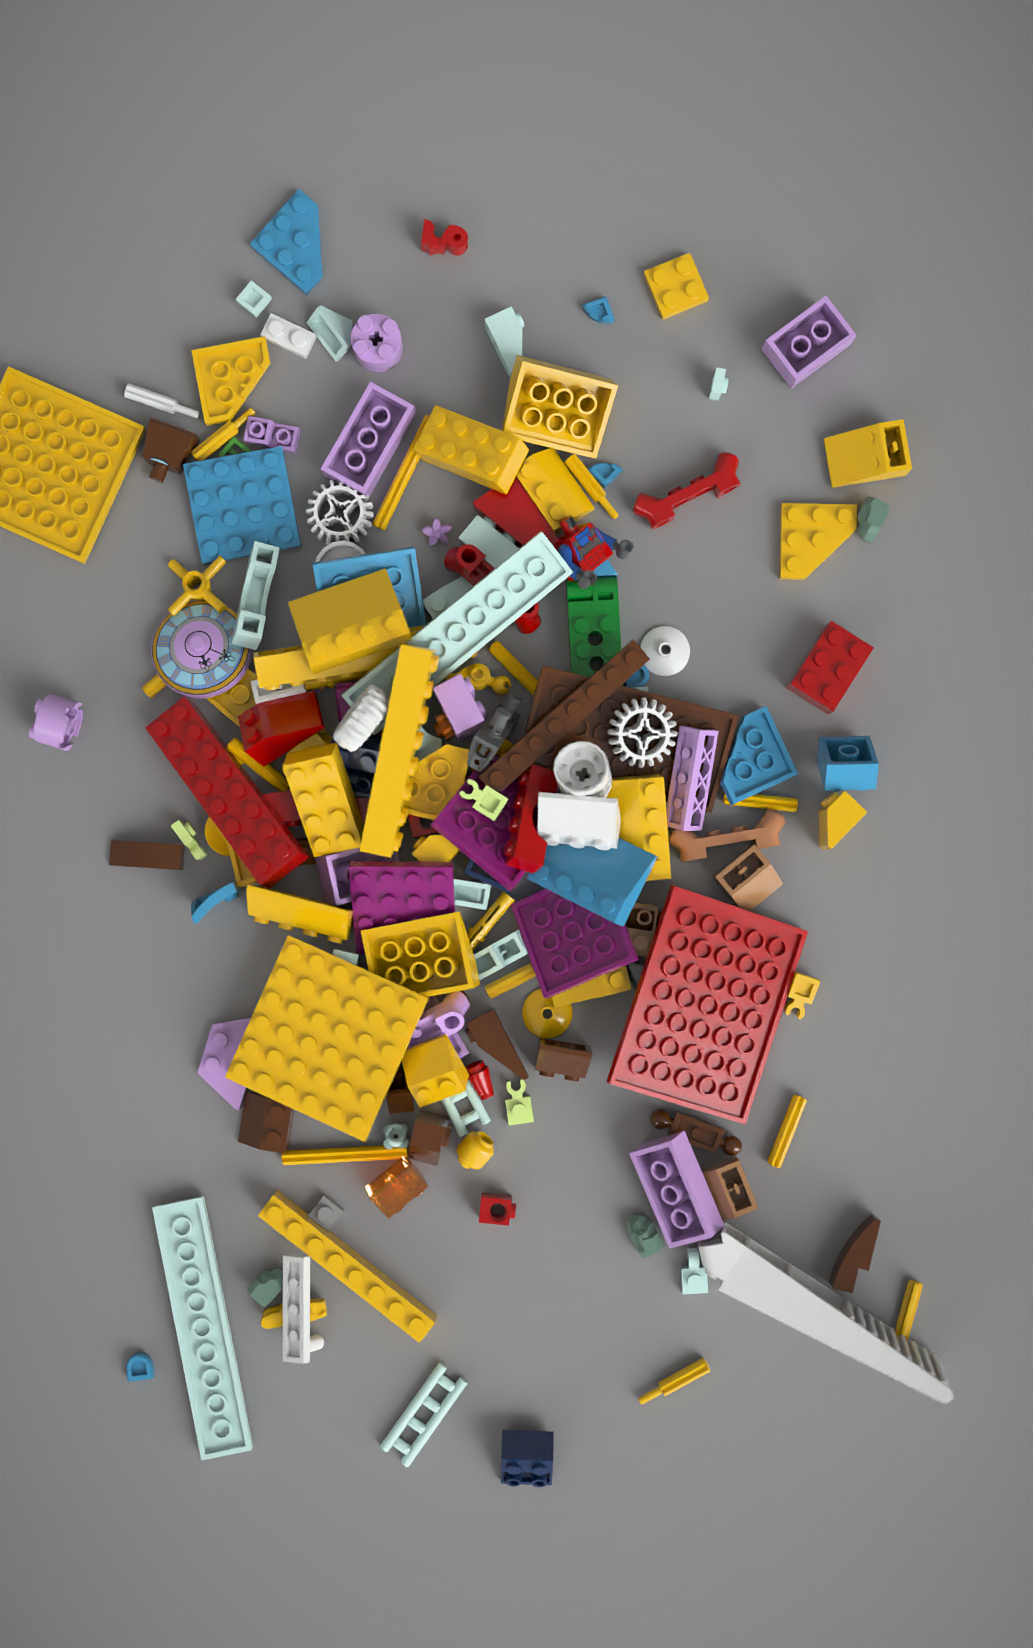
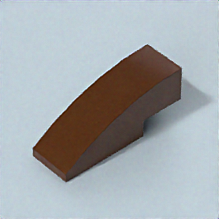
(147, 855)
(855, 1255)

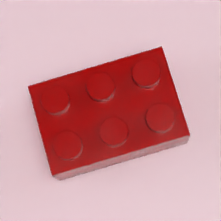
(830, 667)

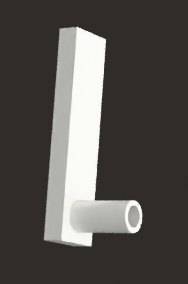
(296, 1311)

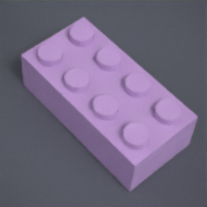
(369, 440)
(677, 1189)

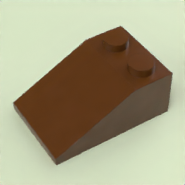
(562, 1058)

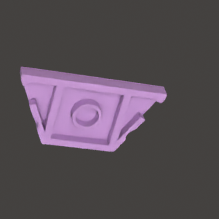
(217, 1057)

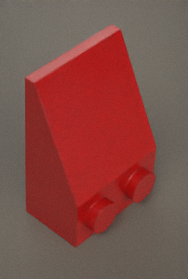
(279, 725)

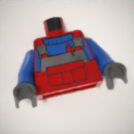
(586, 548)

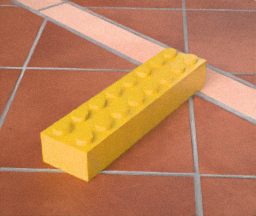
(398, 750)

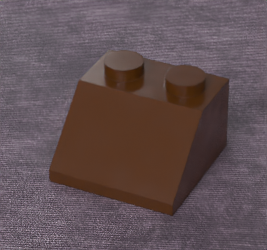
(265, 1123)

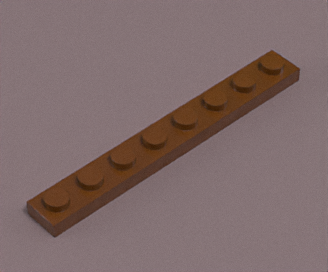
(564, 717)

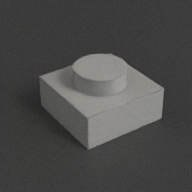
(326, 1212)

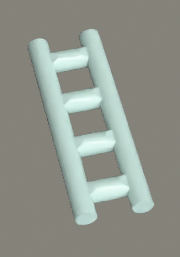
(461, 1121)
(408, 1418)

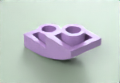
(270, 434)

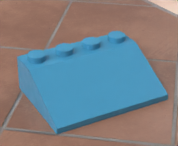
(596, 878)

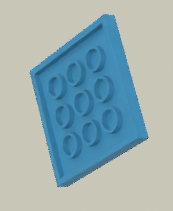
(240, 503)
(401, 569)

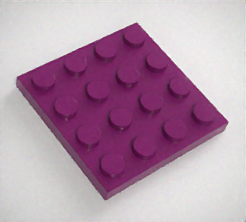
(478, 834)
(398, 893)
(569, 942)

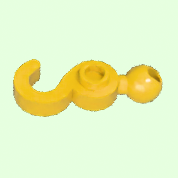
(481, 678)

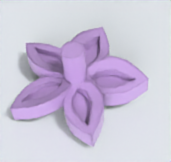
(437, 532)

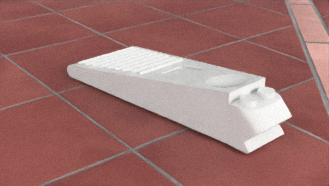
(797, 1299)

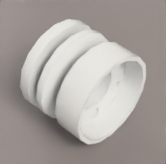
(583, 760)

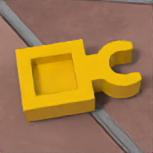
(801, 990)

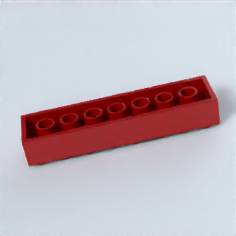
(226, 793)

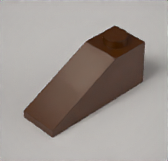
(494, 1040)

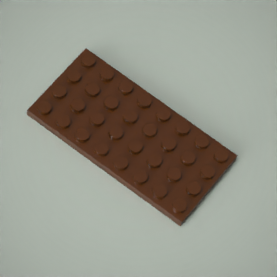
(557, 684)

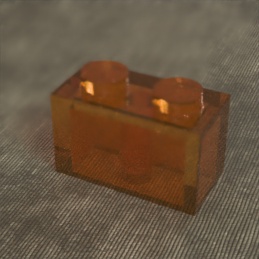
(396, 1186)

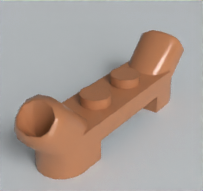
(763, 836)

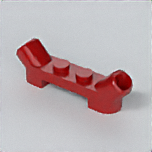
(721, 481)
(471, 565)

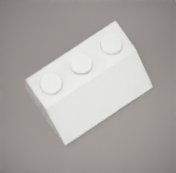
(578, 820)

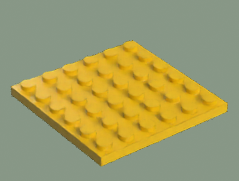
(59, 464)
(326, 1038)

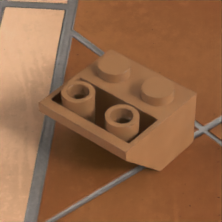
(748, 878)
(641, 927)
(729, 1188)

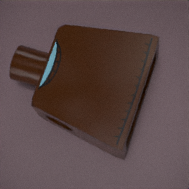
(167, 448)

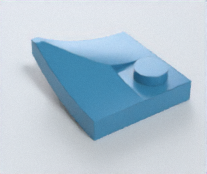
(204, 904)

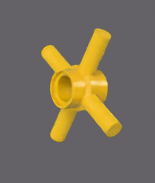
(191, 578)

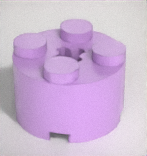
(372, 329)
(56, 721)

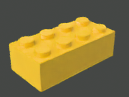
(471, 449)
(324, 799)

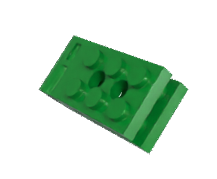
(593, 613)

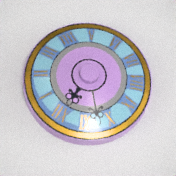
(196, 651)

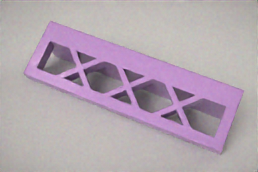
(687, 778)

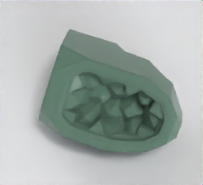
(871, 518)
(644, 1235)
(266, 1286)

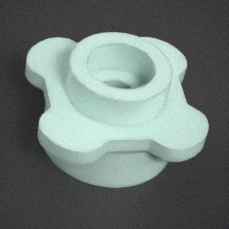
(395, 1129)

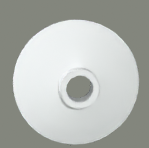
(661, 663)

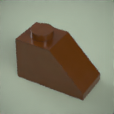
(399, 1096)

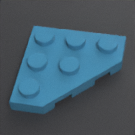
(294, 242)
(756, 758)

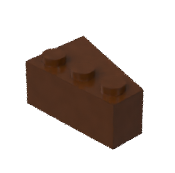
(428, 1137)

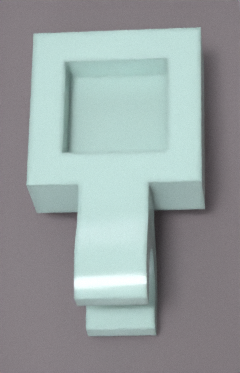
(693, 1276)

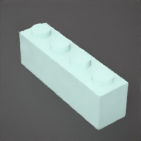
(488, 540)

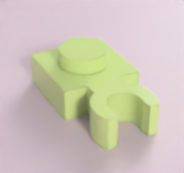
(487, 801)
(187, 833)
(519, 1106)

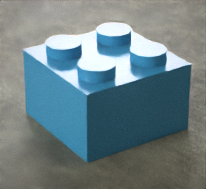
(847, 763)

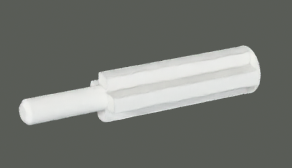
(157, 400)

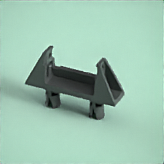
(494, 731)

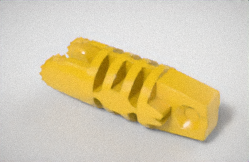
(273, 1316)

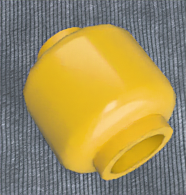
(475, 1150)

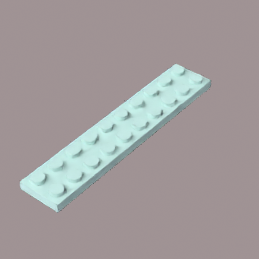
(477, 614)
(202, 1328)

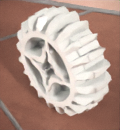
(331, 519)
(362, 718)
(642, 755)

